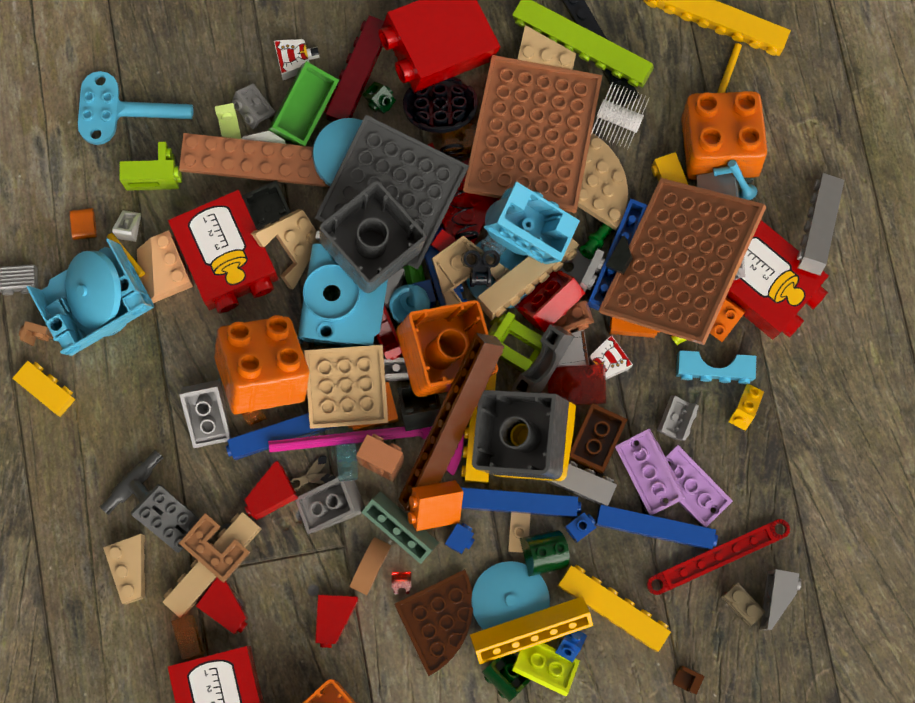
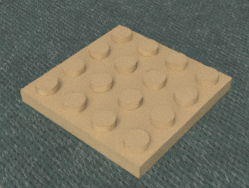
(346, 386)

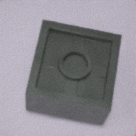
(266, 204)
(418, 411)

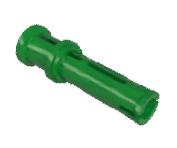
(595, 241)

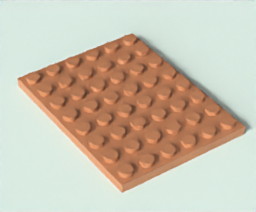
(533, 131)
(683, 260)

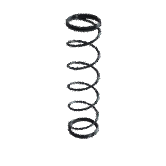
(475, 234)

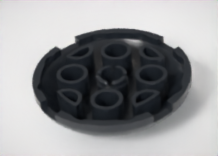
(441, 106)

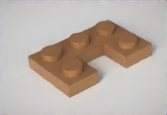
(198, 546)

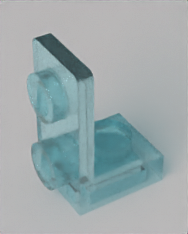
(347, 462)

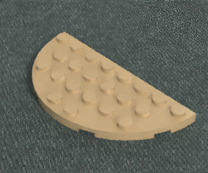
(603, 185)

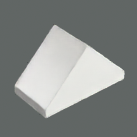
(127, 226)

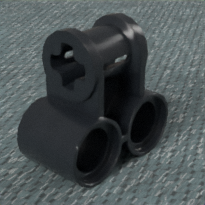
(480, 267)

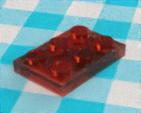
(579, 384)

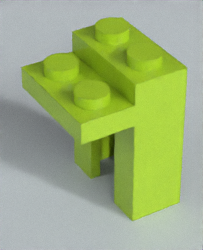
(153, 174)
(508, 325)

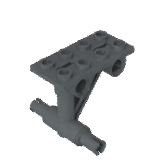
(156, 508)

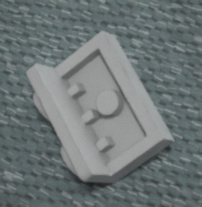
(678, 418)

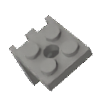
(585, 269)

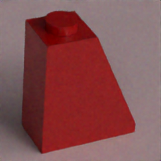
(270, 493)
(223, 606)
(332, 617)

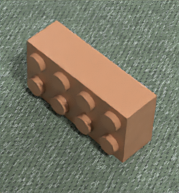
(380, 457)

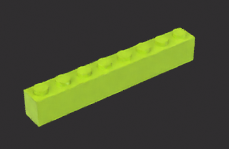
(584, 42)

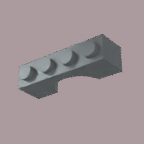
(554, 345)

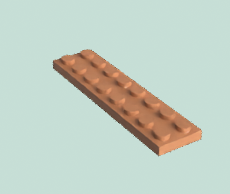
(249, 159)

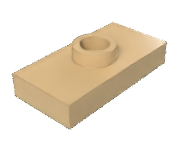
(518, 528)

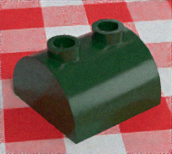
(545, 552)
(500, 674)

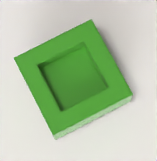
(414, 275)

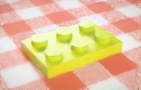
(546, 668)

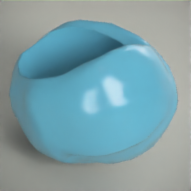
(407, 299)

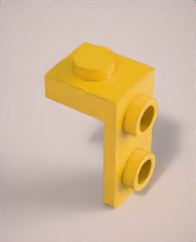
(746, 407)

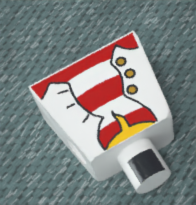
(292, 55)
(612, 357)

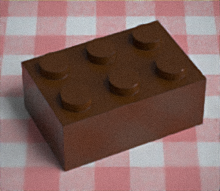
(597, 438)

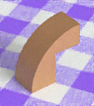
(370, 566)

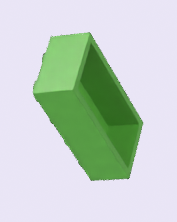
(303, 104)

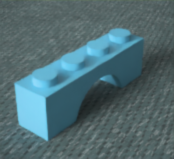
(691, 366)

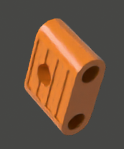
(83, 224)

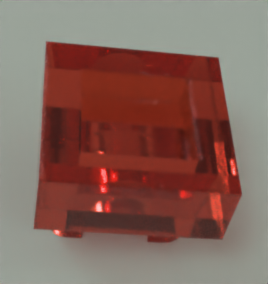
(401, 580)

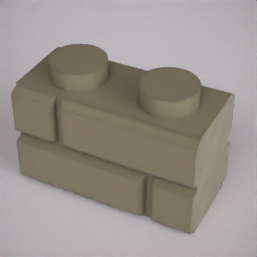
(742, 604)

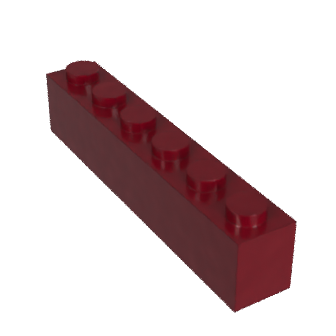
(357, 73)

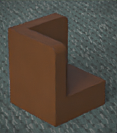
(688, 680)

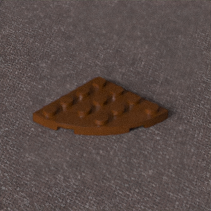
(438, 619)

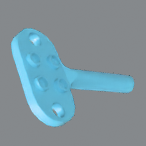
(102, 108)

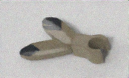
(314, 475)

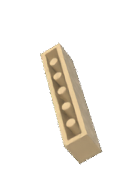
(520, 281)
(199, 579)

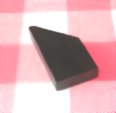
(620, 257)

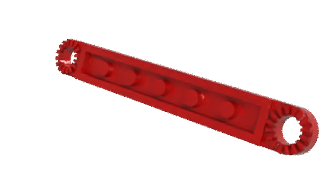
(718, 556)

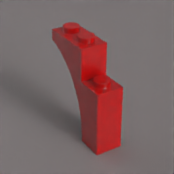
(388, 338)

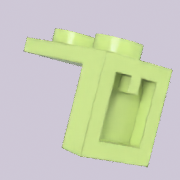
(228, 121)

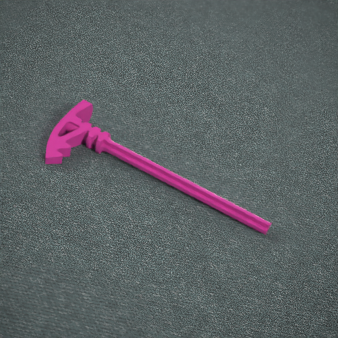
(358, 437)

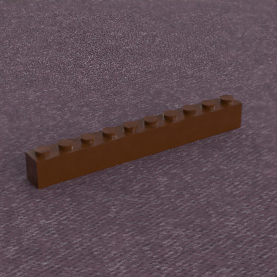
(454, 414)

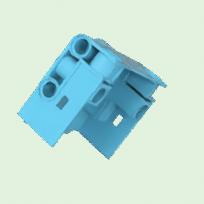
(351, 318)
(60, 320)

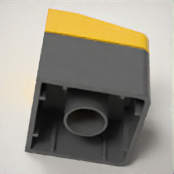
(523, 435)

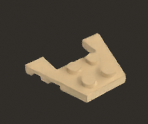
(296, 237)
(452, 272)

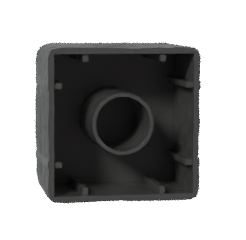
(371, 237)

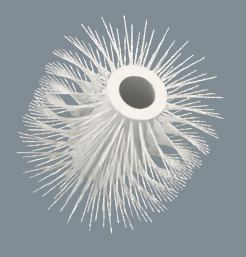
(619, 115)

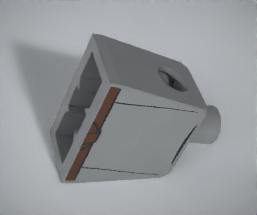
(576, 353)

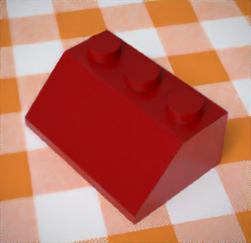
(550, 300)

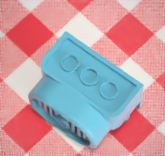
(530, 225)

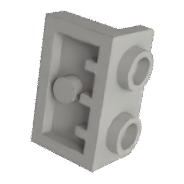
(252, 105)

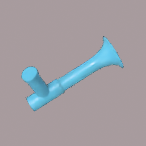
(747, 191)

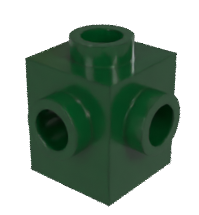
(379, 97)

